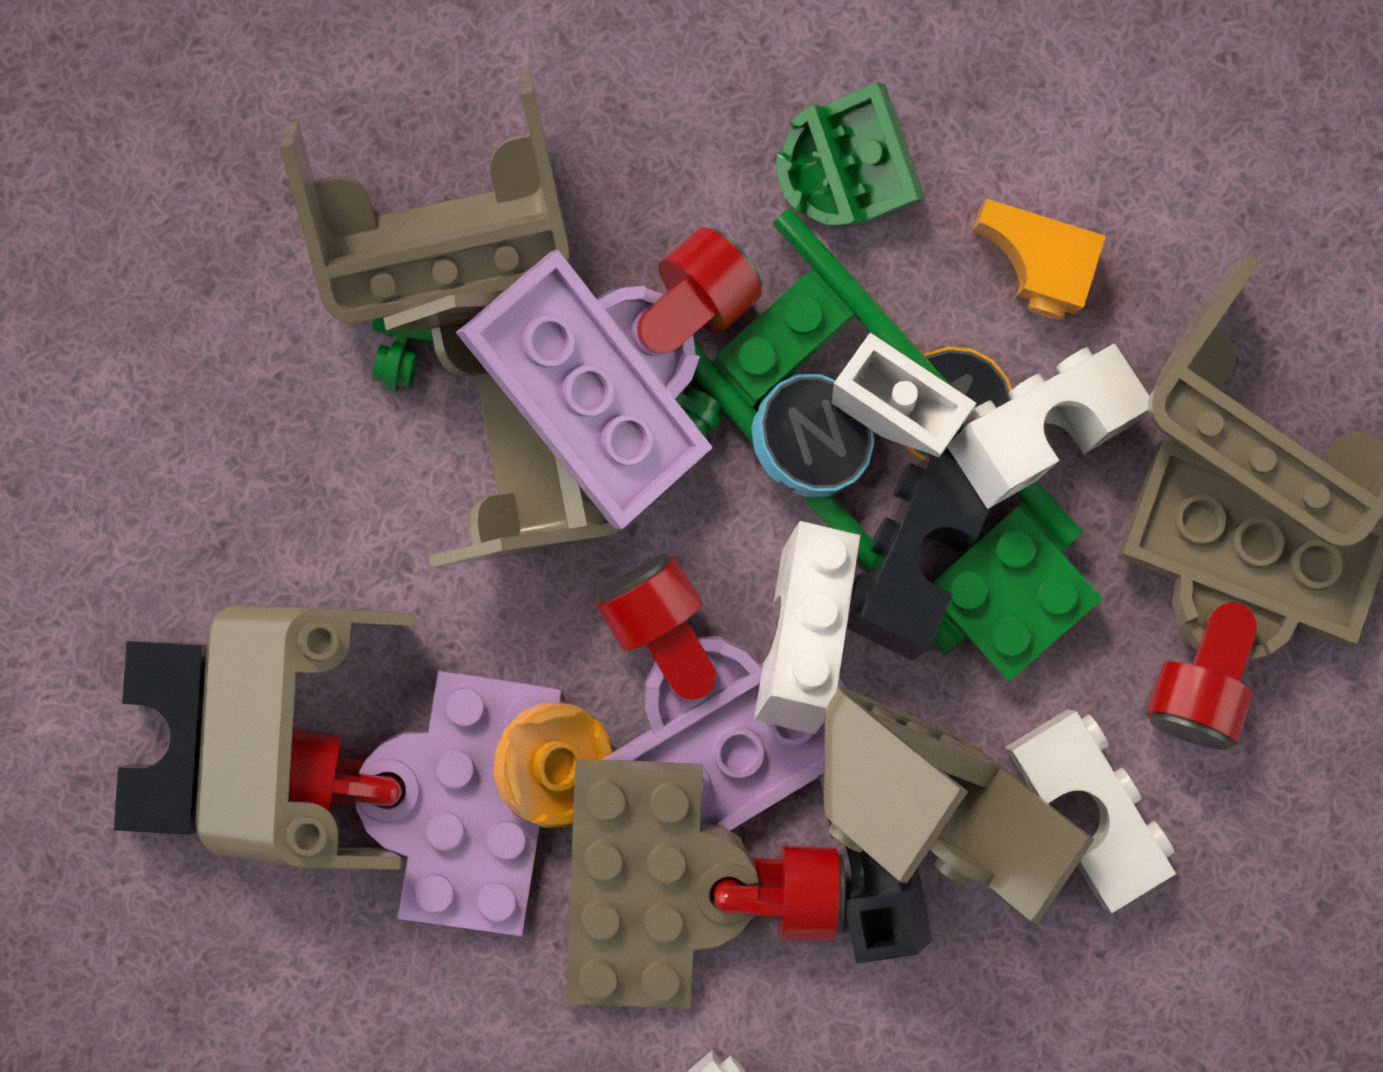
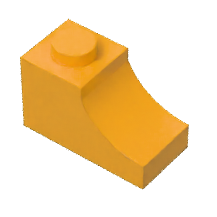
(1049, 256)

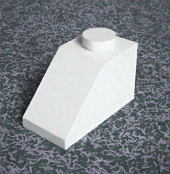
(900, 398)

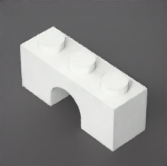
(1007, 444)
(811, 629)
(1125, 851)

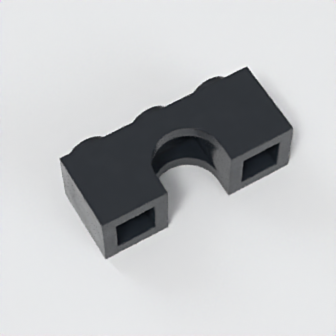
(895, 599)
(172, 682)
(882, 913)

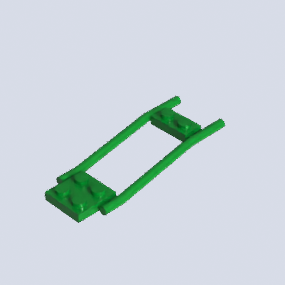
(1014, 584)

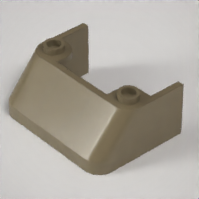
(425, 253)
(536, 495)
(1327, 496)
(249, 735)
(918, 788)

